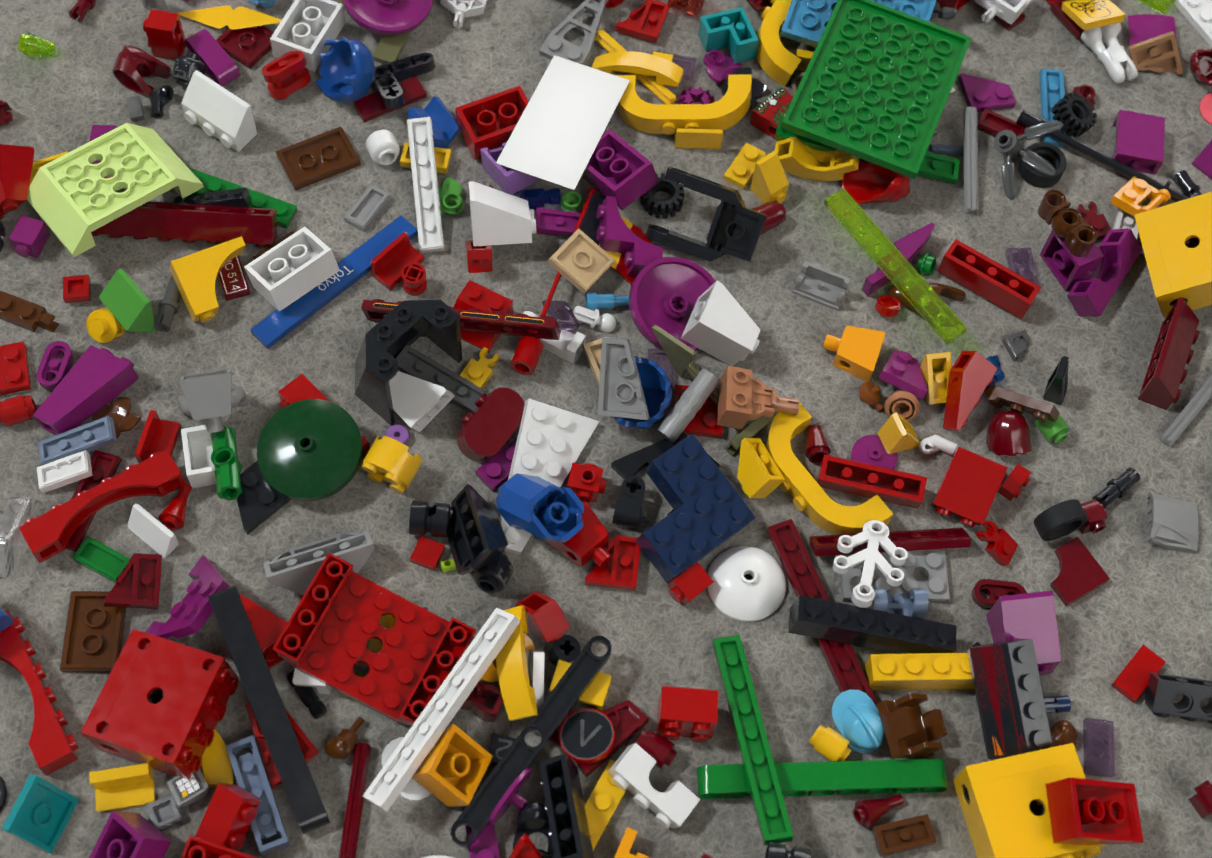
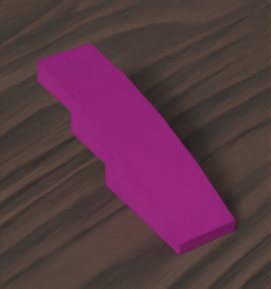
(910, 247)

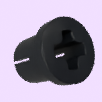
(569, 646)

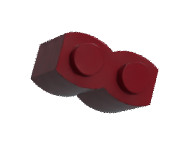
(485, 702)

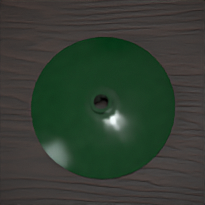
(321, 467)

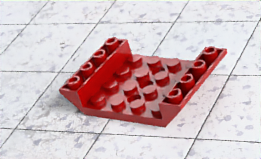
(344, 613)

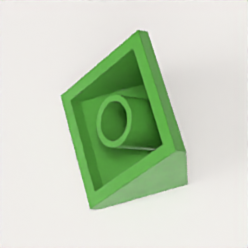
(128, 303)

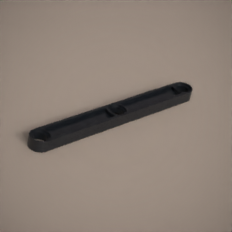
(520, 755)

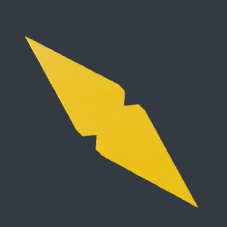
(235, 19)

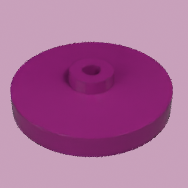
(871, 451)

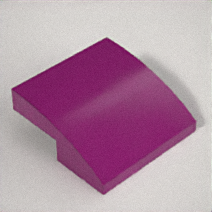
(1149, 26)

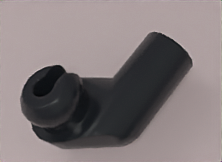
(160, 99)

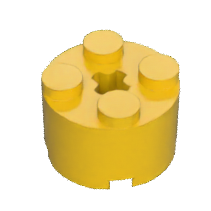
(392, 463)

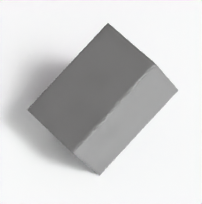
(135, 108)

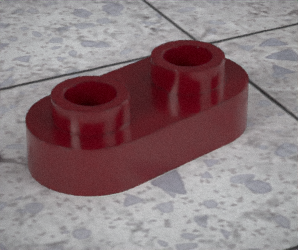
(994, 589)

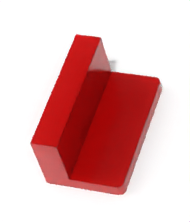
(389, 263)
(157, 436)

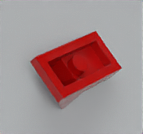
(479, 258)

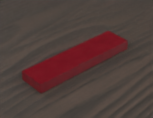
(103, 467)

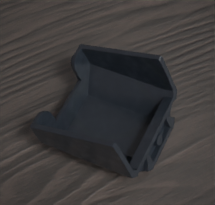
(384, 342)

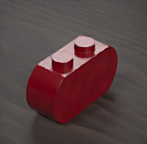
(490, 424)

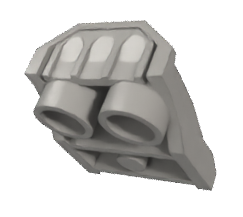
(1172, 523)

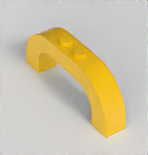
(771, 54)
(669, 117)
(804, 489)

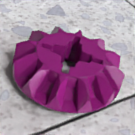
(688, 95)

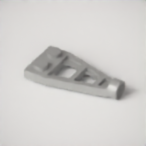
(562, 48)

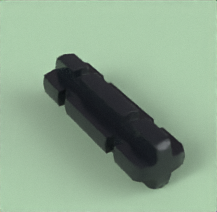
(309, 698)

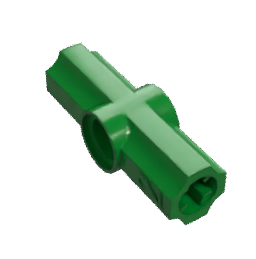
(226, 464)

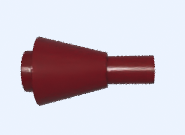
(869, 811)

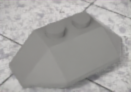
(299, 565)

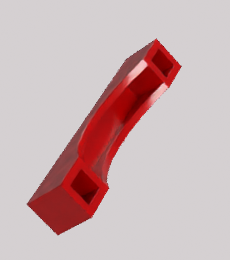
(52, 531)
(48, 739)

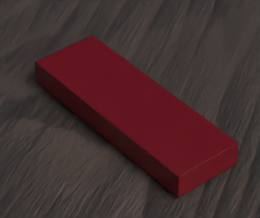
(373, 107)

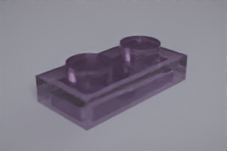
(1021, 262)

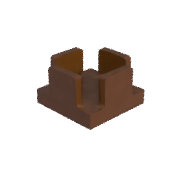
(908, 730)

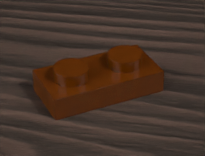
(903, 835)

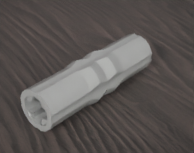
(688, 405)

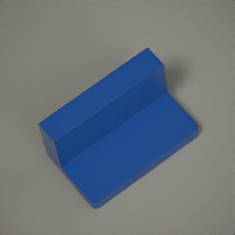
(443, 123)

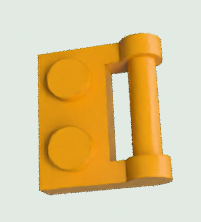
(1135, 193)

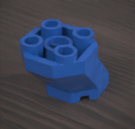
(540, 508)

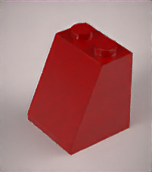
(14, 176)
(969, 487)
(266, 628)

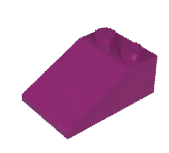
(130, 837)

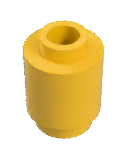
(830, 744)

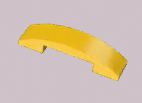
(640, 63)
(513, 672)

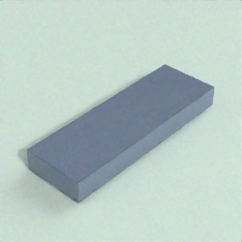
(85, 437)

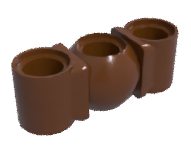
(1067, 223)

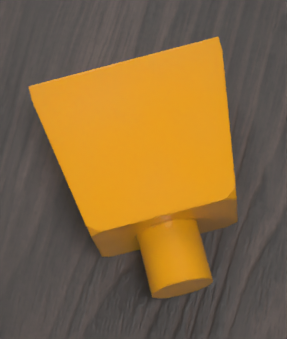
(856, 350)

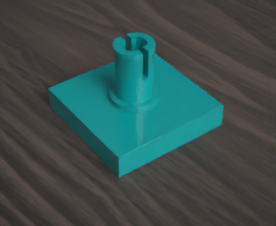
(40, 814)

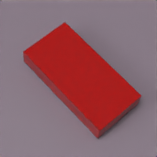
(1136, 674)

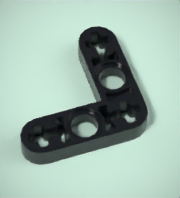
(389, 74)

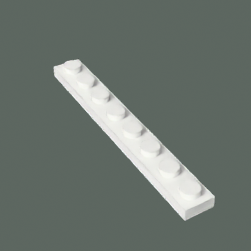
(441, 709)

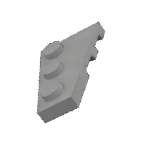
(620, 382)

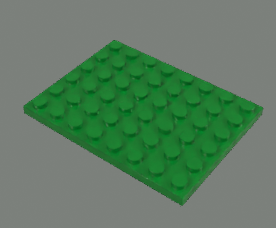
(877, 85)

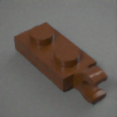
(25, 313)

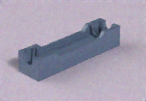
(253, 778)

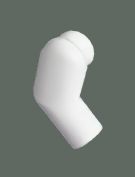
(936, 443)

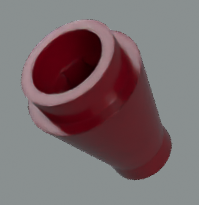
(816, 444)

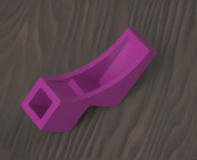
(618, 238)

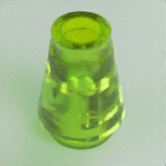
(35, 45)

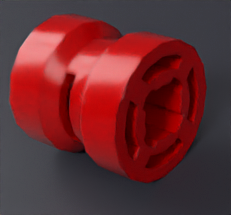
(414, 279)

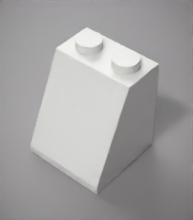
(499, 217)
(721, 326)

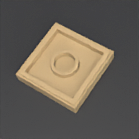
(581, 261)

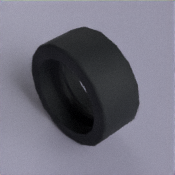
(1049, 153)
(1060, 520)

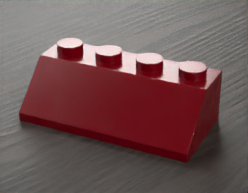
(1170, 356)

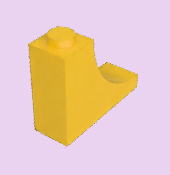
(197, 275)

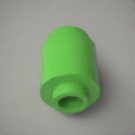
(1053, 431)

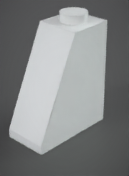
(417, 399)

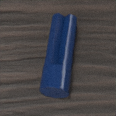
(1057, 704)

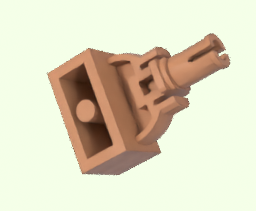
(747, 399)

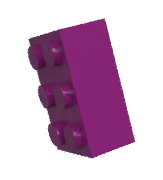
(619, 170)

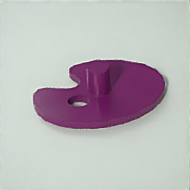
(511, 797)

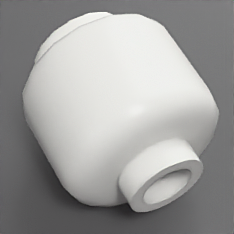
(382, 147)

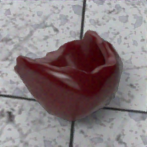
(1201, 65)
(1008, 434)

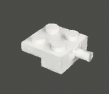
(1005, 9)

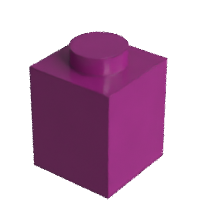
(29, 237)

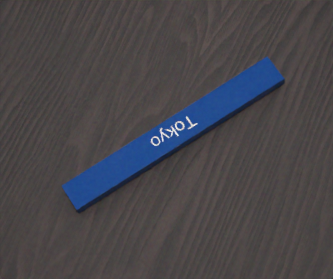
(351, 268)

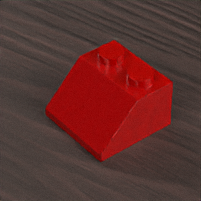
(485, 300)

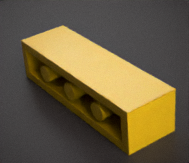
(919, 671)

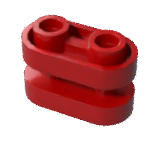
(286, 75)

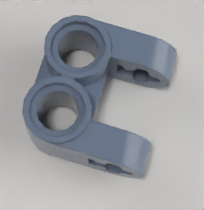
(908, 604)

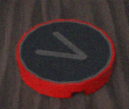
(587, 736)

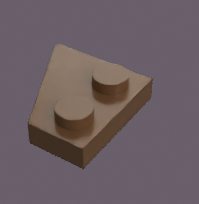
(1157, 54)

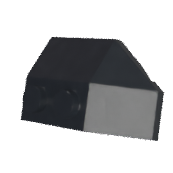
(474, 532)

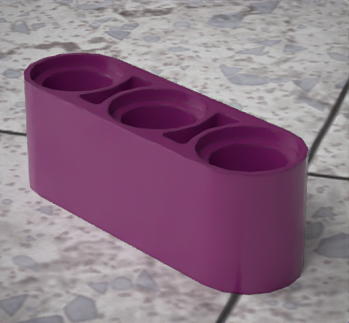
(217, 61)

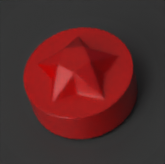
(888, 306)

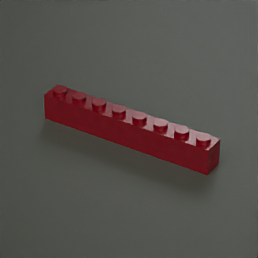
(195, 223)

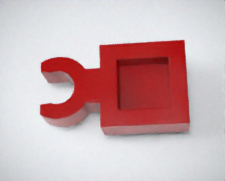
(1000, 543)

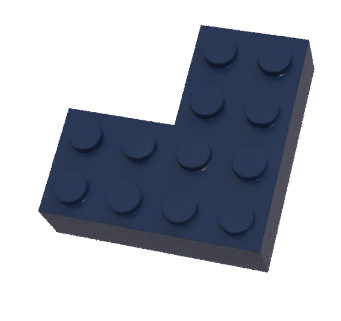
(703, 505)

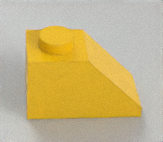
(769, 179)
(757, 469)

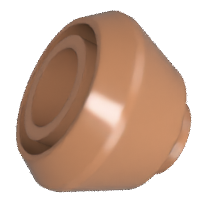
(903, 403)

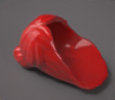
(875, 184)

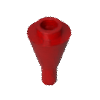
(174, 514)

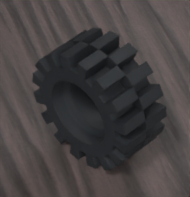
(1074, 114)
(663, 207)

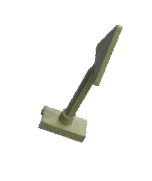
(681, 359)

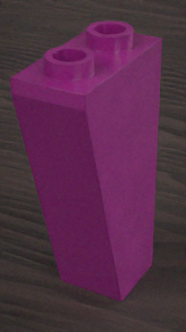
(85, 390)

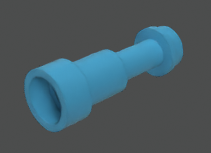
(604, 301)

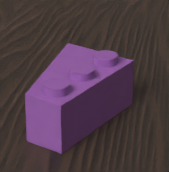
(507, 178)

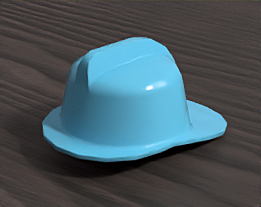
(858, 720)

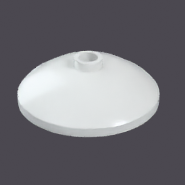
(744, 598)

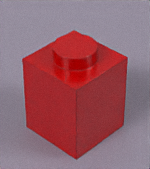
(689, 584)

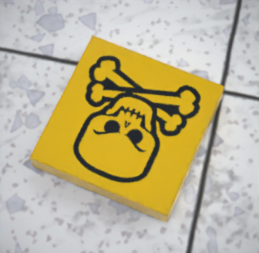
(1093, 13)

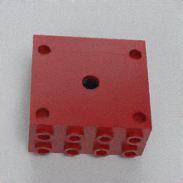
(161, 704)

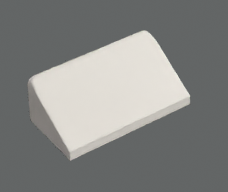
(152, 531)

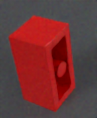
(1014, 482)

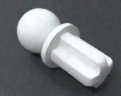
(604, 322)

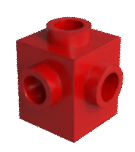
(586, 481)

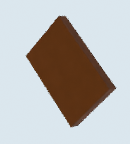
(318, 158)
(92, 633)

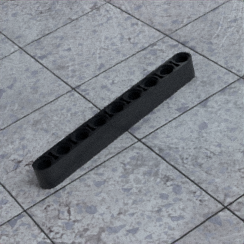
(269, 709)

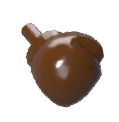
(1063, 733)
(343, 744)

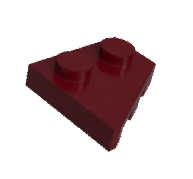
(137, 584)

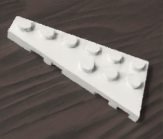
(545, 448)

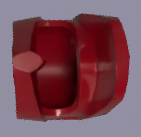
(134, 65)

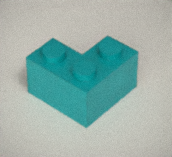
(729, 30)

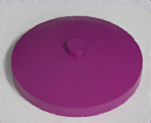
(388, 16)
(666, 296)

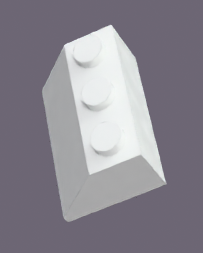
(218, 112)

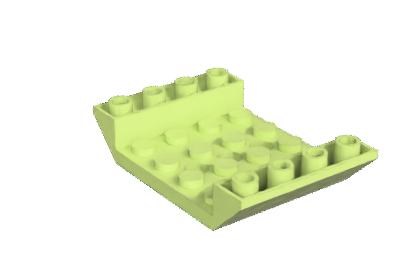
(78, 199)

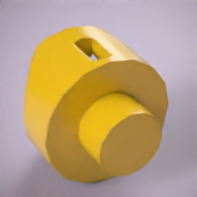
(104, 326)

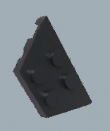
(257, 499)

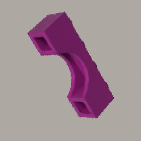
(1092, 295)

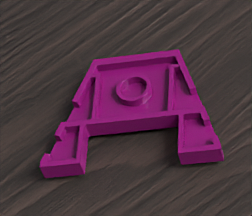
(195, 609)

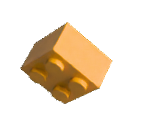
(453, 767)

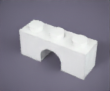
(632, 773)

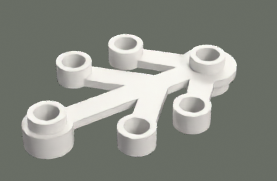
(875, 534)

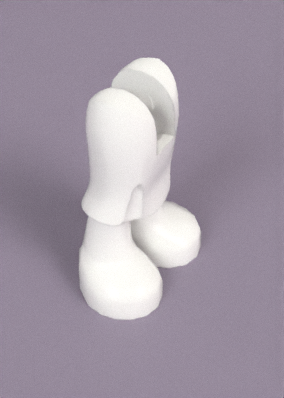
(1114, 57)

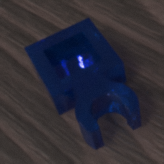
(538, 197)

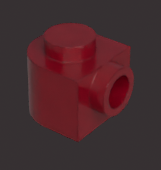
(1096, 516)
(1203, 799)

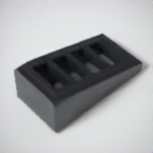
(1057, 383)

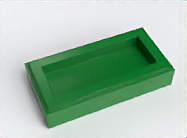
(101, 559)

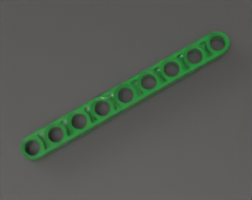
(830, 778)

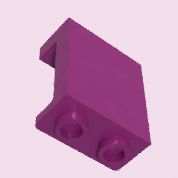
(1139, 141)

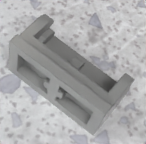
(821, 285)

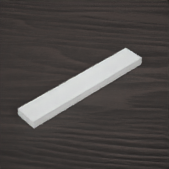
(425, 185)

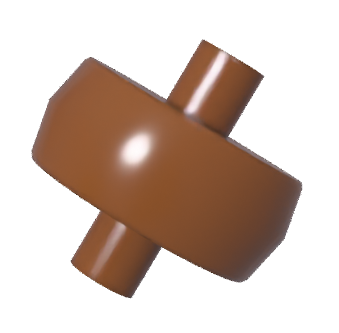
(871, 395)

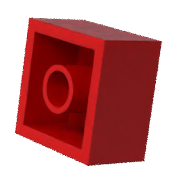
(687, 713)

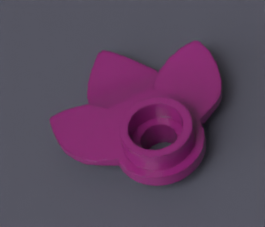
(719, 65)

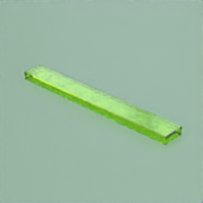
(895, 266)

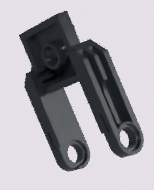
(733, 228)

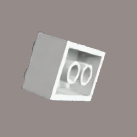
(307, 28)
(292, 268)

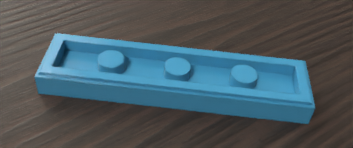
(1050, 93)

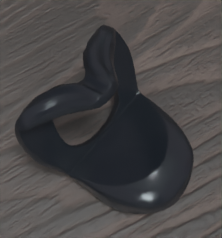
(534, 819)

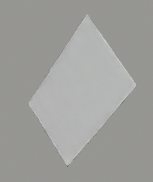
(563, 122)

